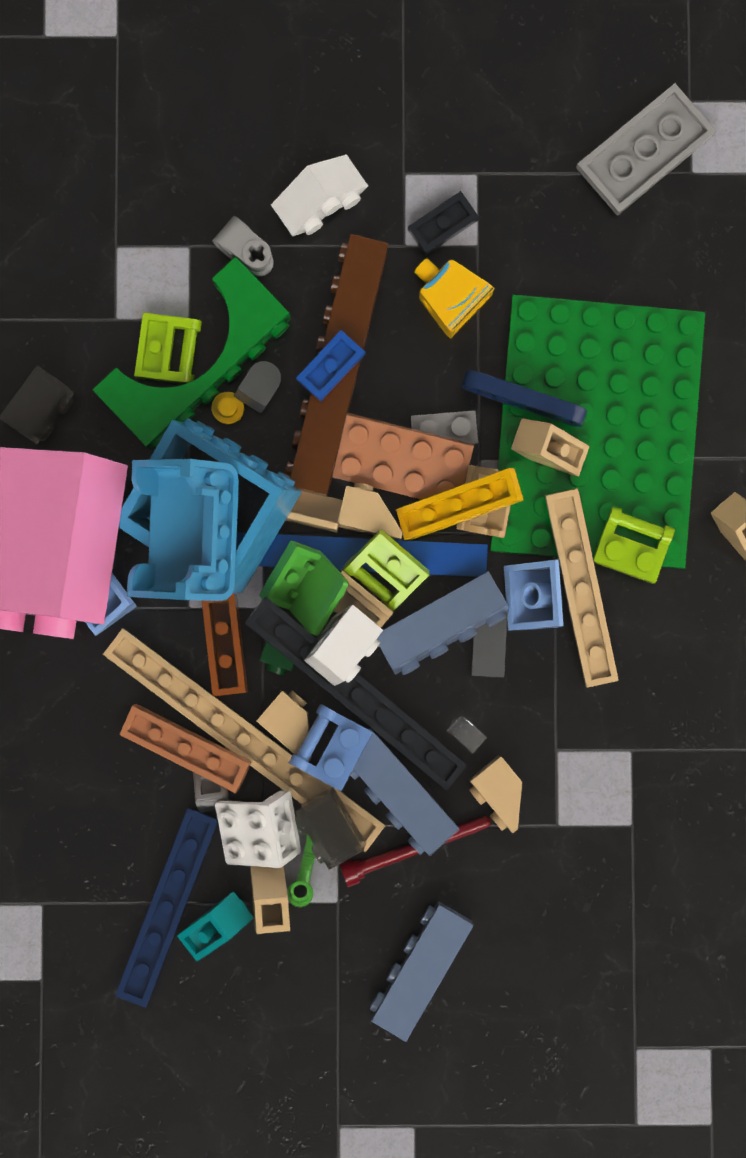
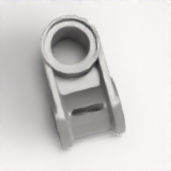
(241, 242)

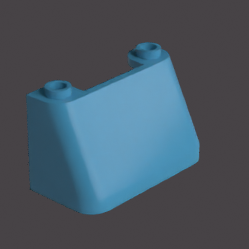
(189, 530)

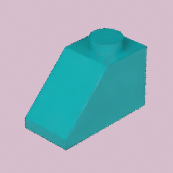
(215, 926)

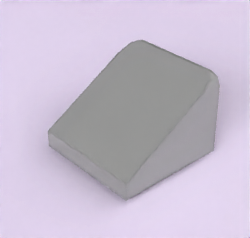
(208, 793)

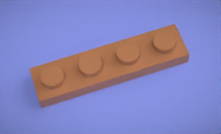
(185, 748)

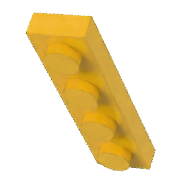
(460, 504)

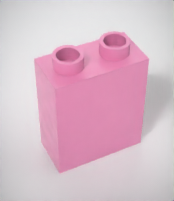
(57, 537)

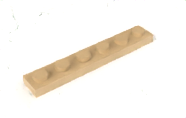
(581, 587)

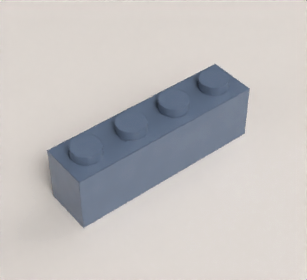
(442, 623)
(404, 797)
(421, 970)

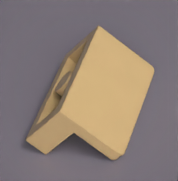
(316, 511)

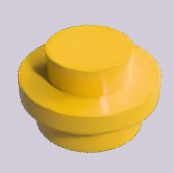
(227, 408)

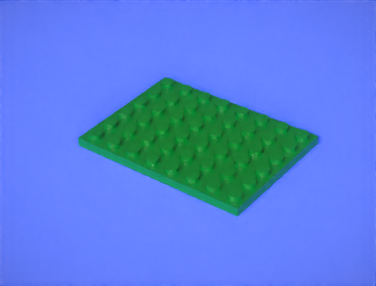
(641, 392)

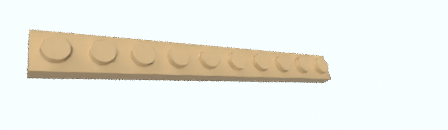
(227, 726)

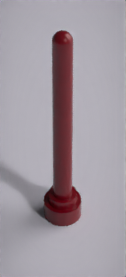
(355, 870)

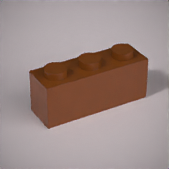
(225, 646)

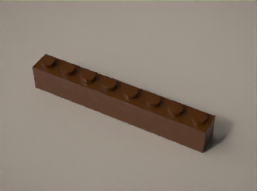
(352, 313)

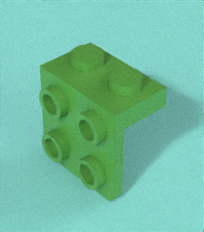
(306, 586)

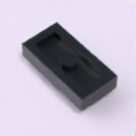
(443, 223)

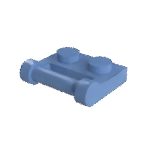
(340, 754)

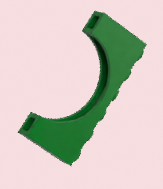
(253, 320)

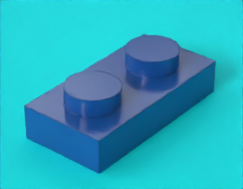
(330, 366)

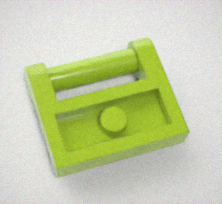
(157, 345)
(628, 555)
(392, 564)

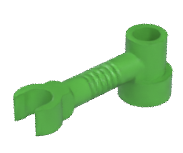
(303, 877)

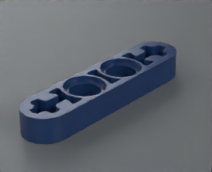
(524, 398)

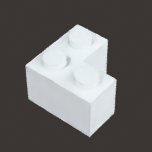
(319, 193)
(343, 644)

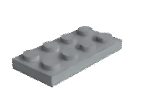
(646, 149)

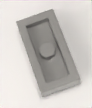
(453, 425)

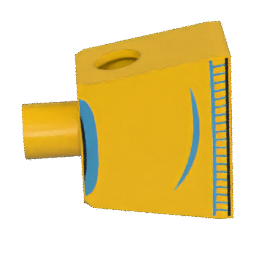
(451, 294)

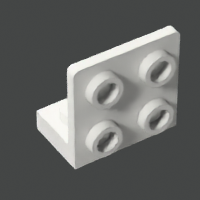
(259, 831)

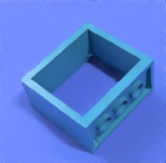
(270, 518)

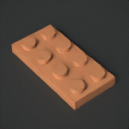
(400, 458)

